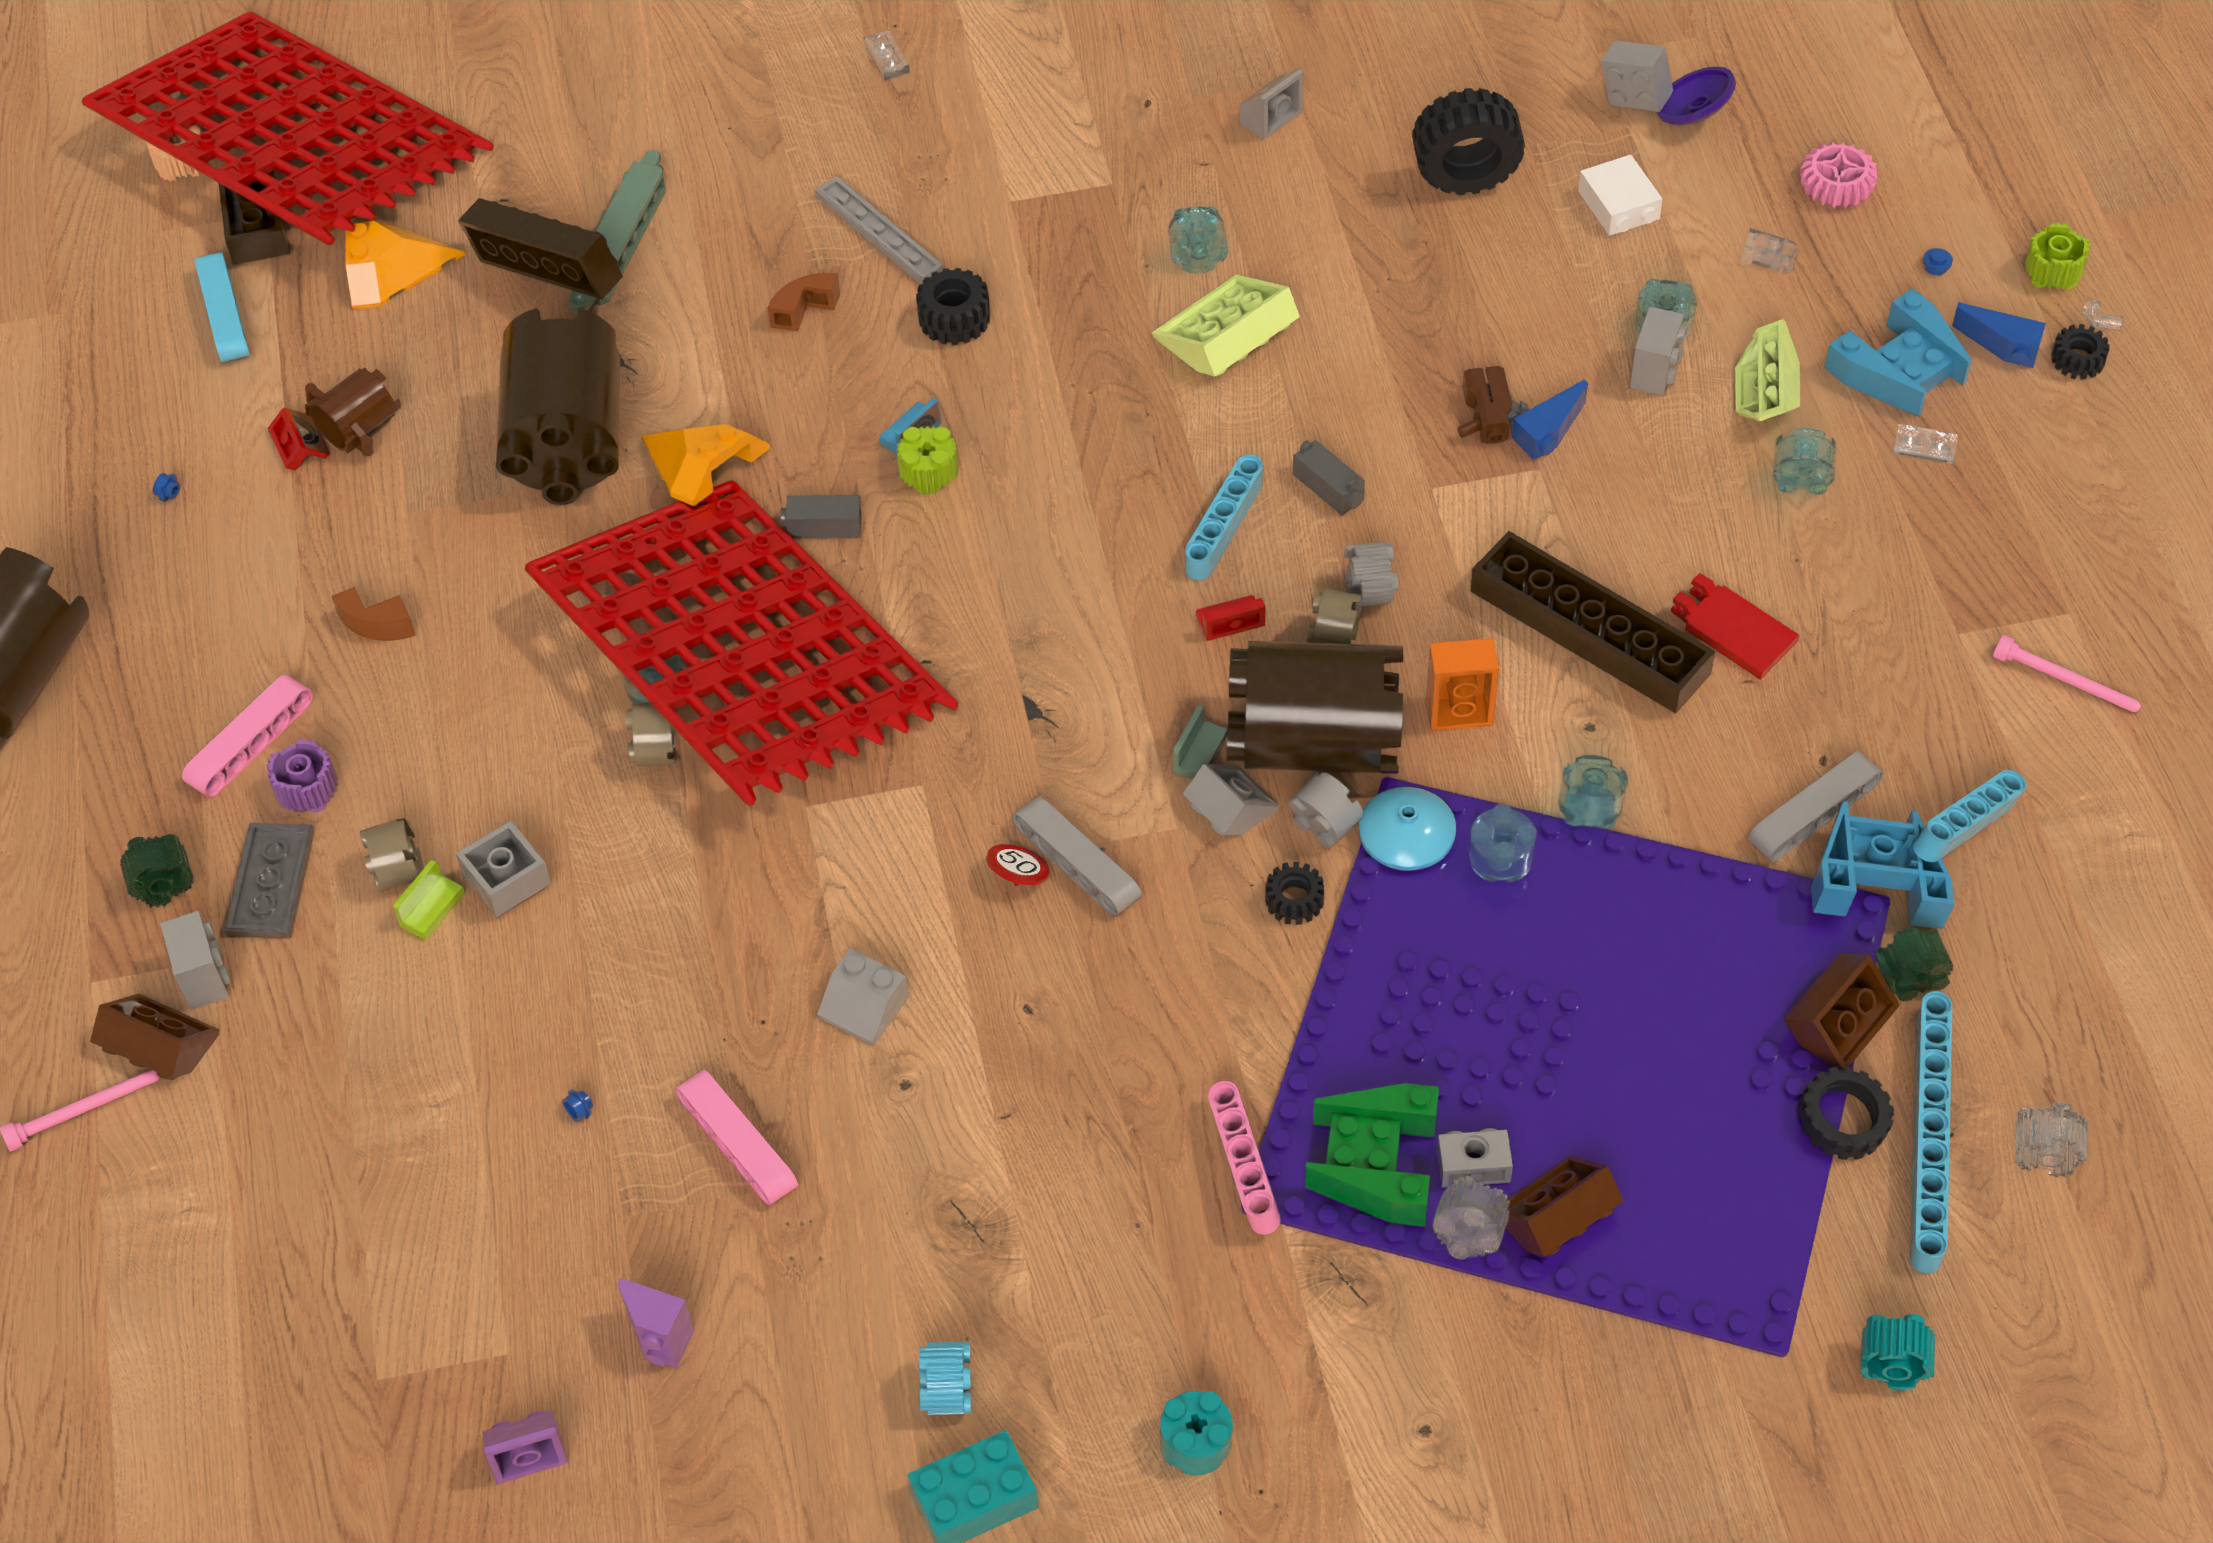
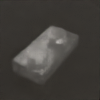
(886, 55)
(1925, 444)

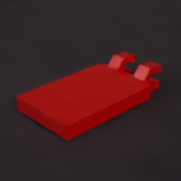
(1734, 626)

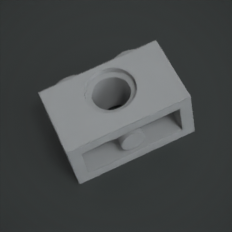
(1491, 1168)

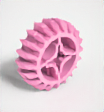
(1821, 178)

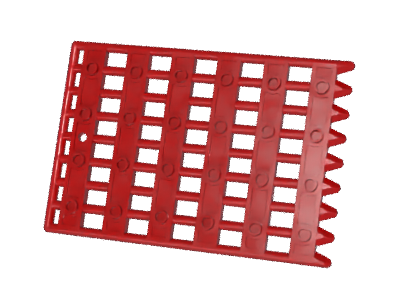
(235, 41)
(752, 655)

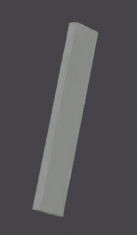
(878, 230)

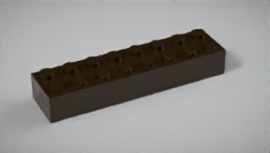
(1592, 621)

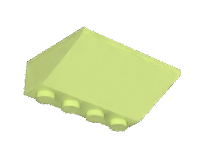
(1228, 323)

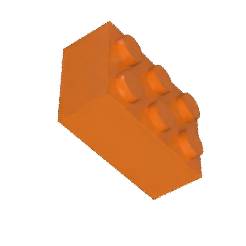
(1462, 684)

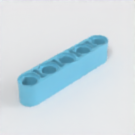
(221, 307)
(1223, 517)
(1969, 815)

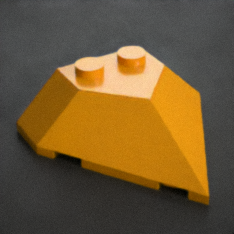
(389, 259)
(689, 455)

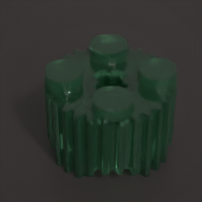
(156, 869)
(1915, 963)

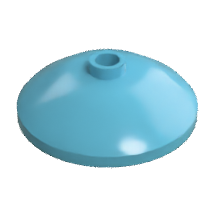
(1403, 840)

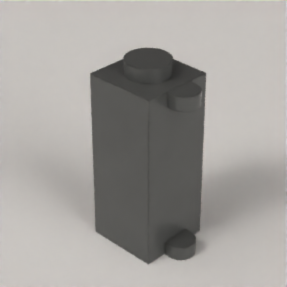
(1328, 477)
(822, 516)

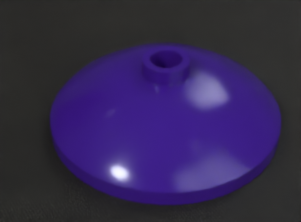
(1698, 96)

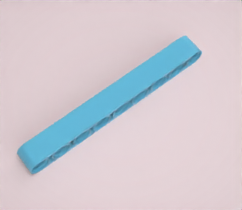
(1929, 1143)

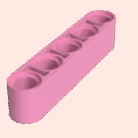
(247, 736)
(736, 1137)
(1247, 1169)

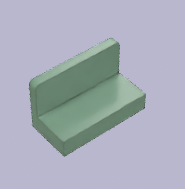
(1197, 744)

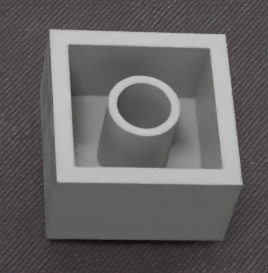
(1637, 76)
(1658, 351)
(503, 868)
(196, 959)

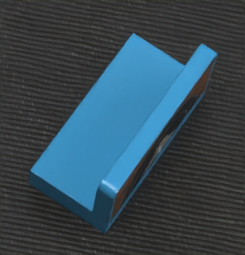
(917, 416)

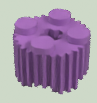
(302, 776)

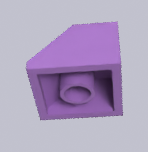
(658, 1322)
(524, 1446)

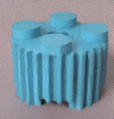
(945, 1378)

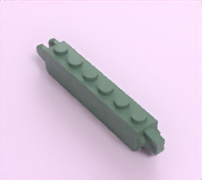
(628, 217)

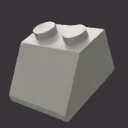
(1273, 105)
(1229, 799)
(863, 996)

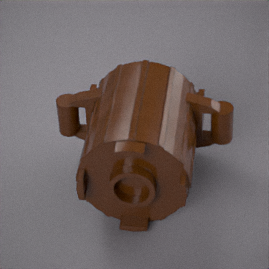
(351, 410)

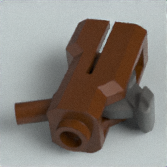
(1491, 404)

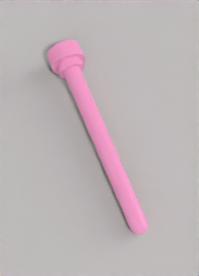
(2009, 650)
(17, 1134)

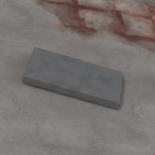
(269, 880)

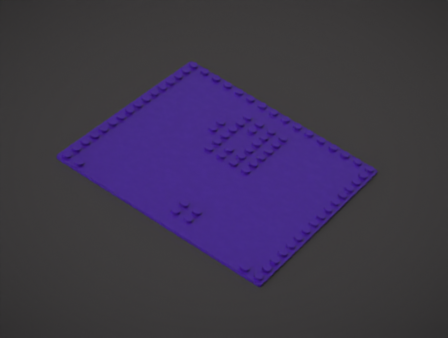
(1596, 1014)

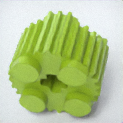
(2057, 257)
(927, 458)

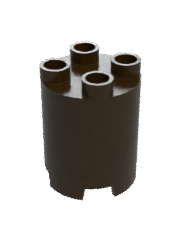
(558, 404)
(34, 632)
(1315, 707)

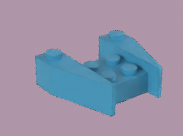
(1907, 365)
(1880, 856)

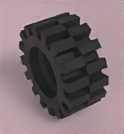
(2084, 340)
(1291, 908)

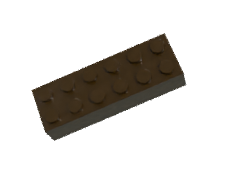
(541, 248)

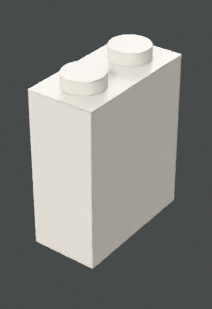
(1620, 195)

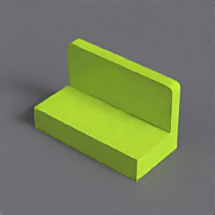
(427, 901)

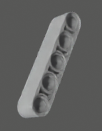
(1815, 806)
(1076, 856)

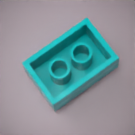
(973, 1490)

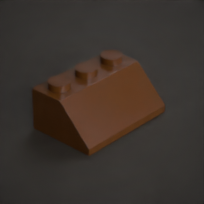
(1843, 1010)
(152, 1035)
(1561, 1204)

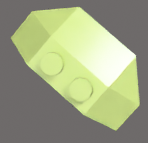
(1768, 374)

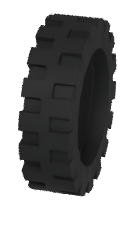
(1865, 1090)

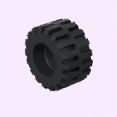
(953, 306)

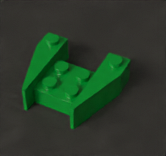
(1366, 1148)

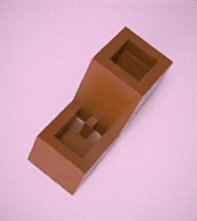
(790, 302)
(378, 622)

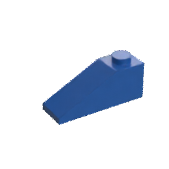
(2004, 335)
(1546, 424)

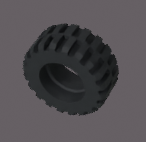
(1465, 117)

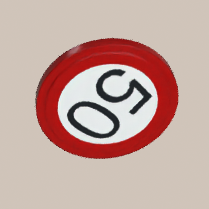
(1017, 864)

